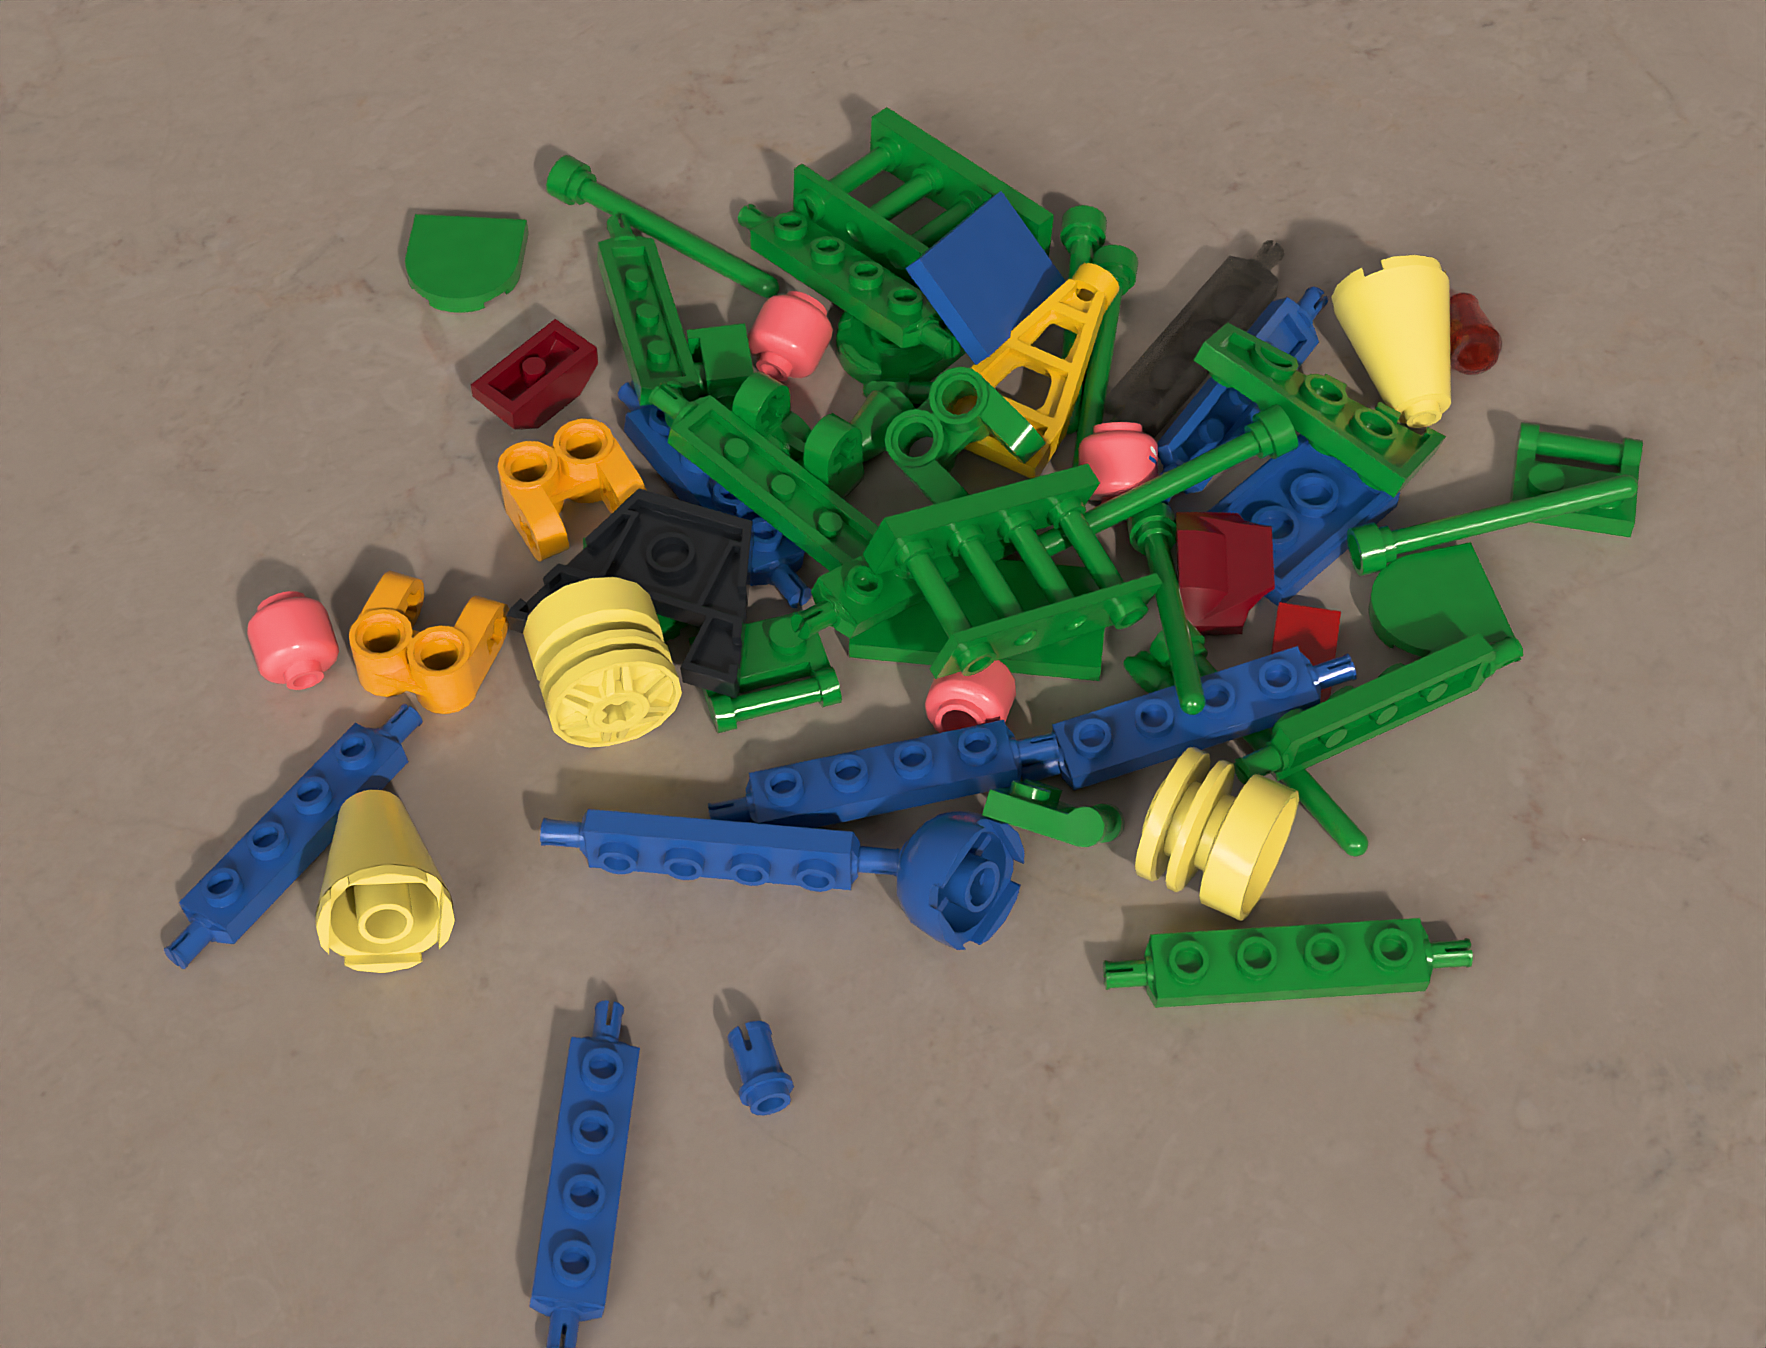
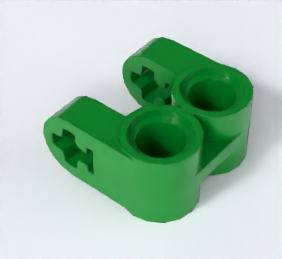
(954, 432)
(827, 451)

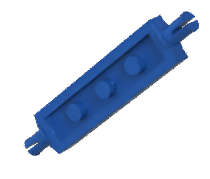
(1223, 412)
(774, 555)
(1157, 730)
(887, 777)
(289, 836)
(720, 849)
(585, 1178)

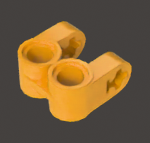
(579, 466)
(436, 664)

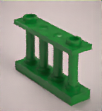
(927, 171)
(1013, 515)

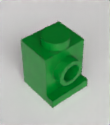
(721, 360)

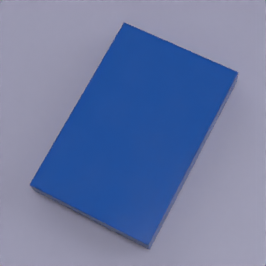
(986, 277)
(1310, 507)

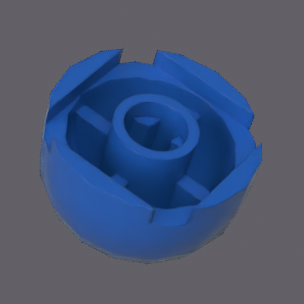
(959, 877)

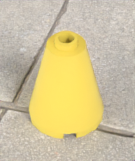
(1402, 333)
(381, 888)

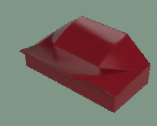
(538, 377)
(1222, 569)

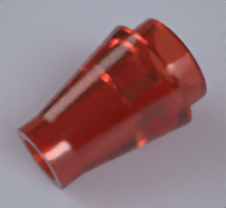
(1473, 337)

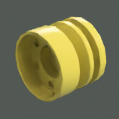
(602, 662)
(1204, 827)

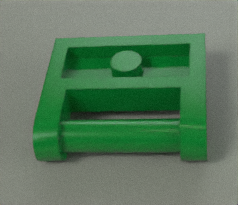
(1538, 477)
(773, 657)
(1038, 809)

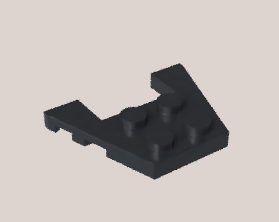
(688, 562)

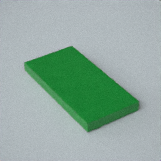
(918, 636)

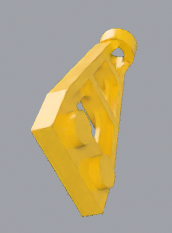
(1076, 307)

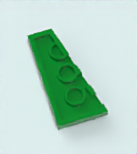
(1320, 410)

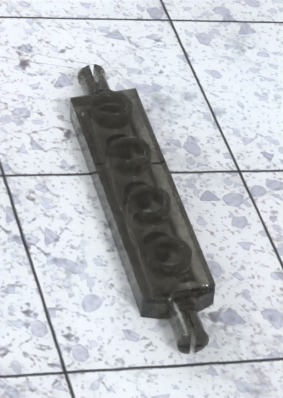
(1167, 370)

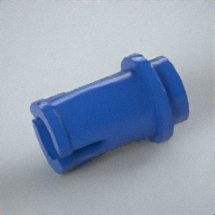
(765, 1084)

